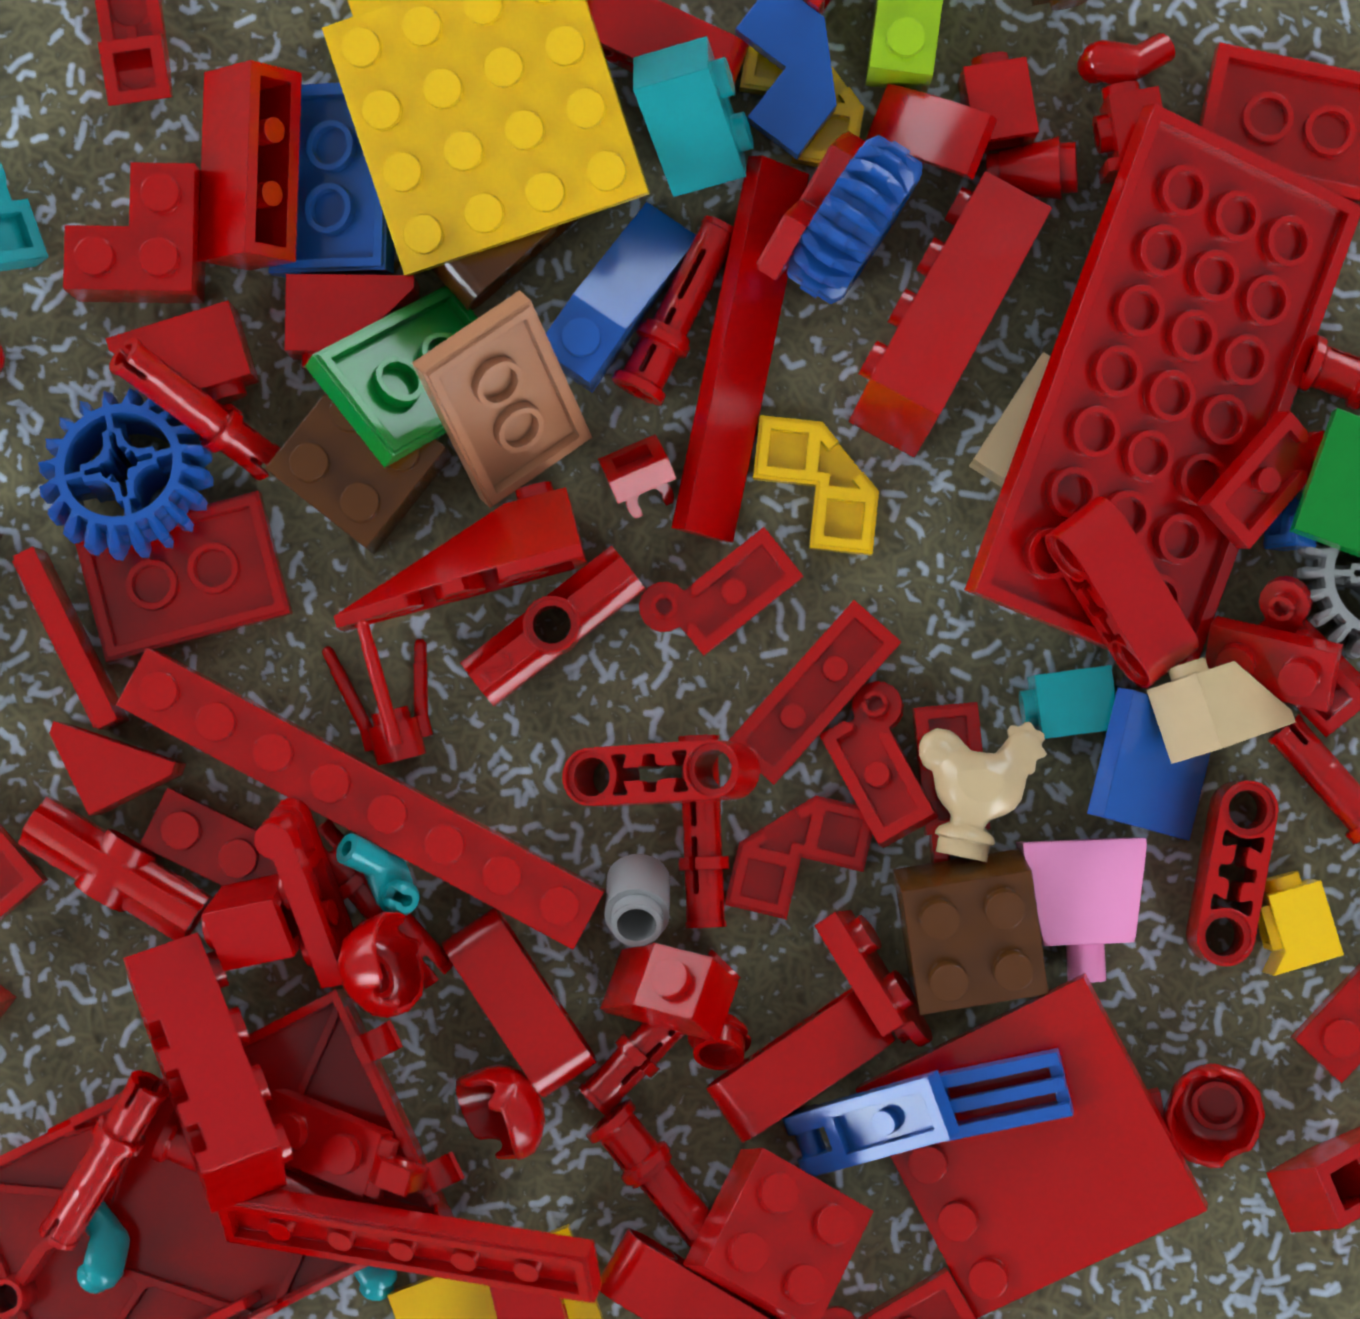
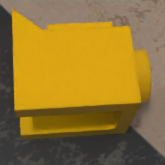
(1296, 924)

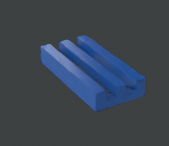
(1016, 1117)

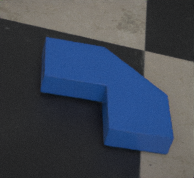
(804, 93)

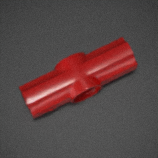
(585, 597)
(114, 869)

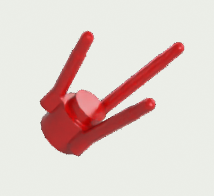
(394, 732)

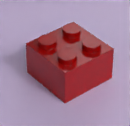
(778, 1237)

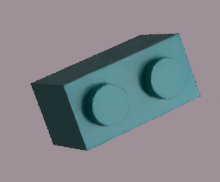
(691, 116)

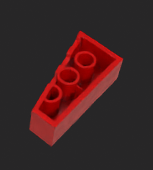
(949, 313)
(208, 1072)

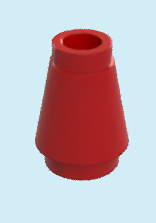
(1038, 168)

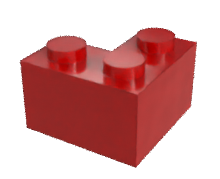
(150, 257)

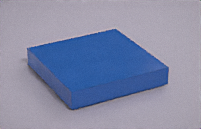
(1136, 775)

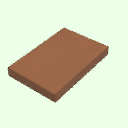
(503, 399)

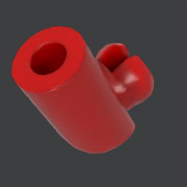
(1122, 62)

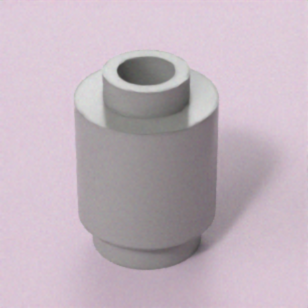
(637, 899)

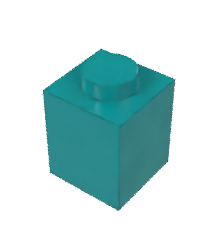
(1069, 701)

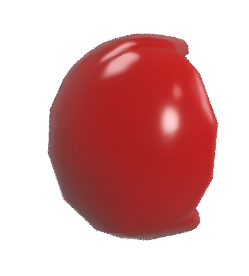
(381, 966)
(502, 1106)
(1214, 1114)

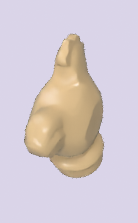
(978, 784)

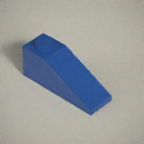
(617, 295)

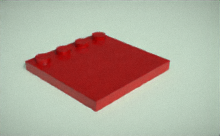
(1053, 1193)

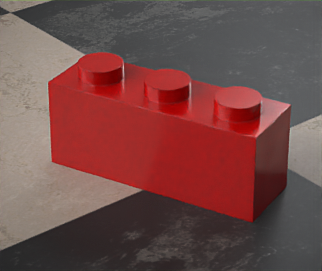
(249, 166)

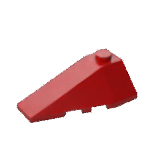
(501, 550)

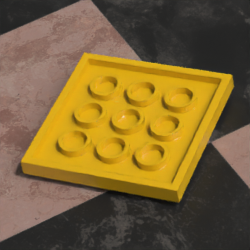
(483, 121)

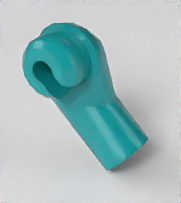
(384, 872)

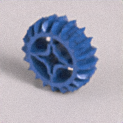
(854, 219)
(77, 480)

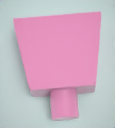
(1087, 896)

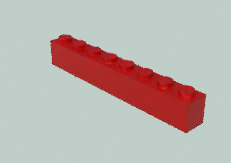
(361, 797)

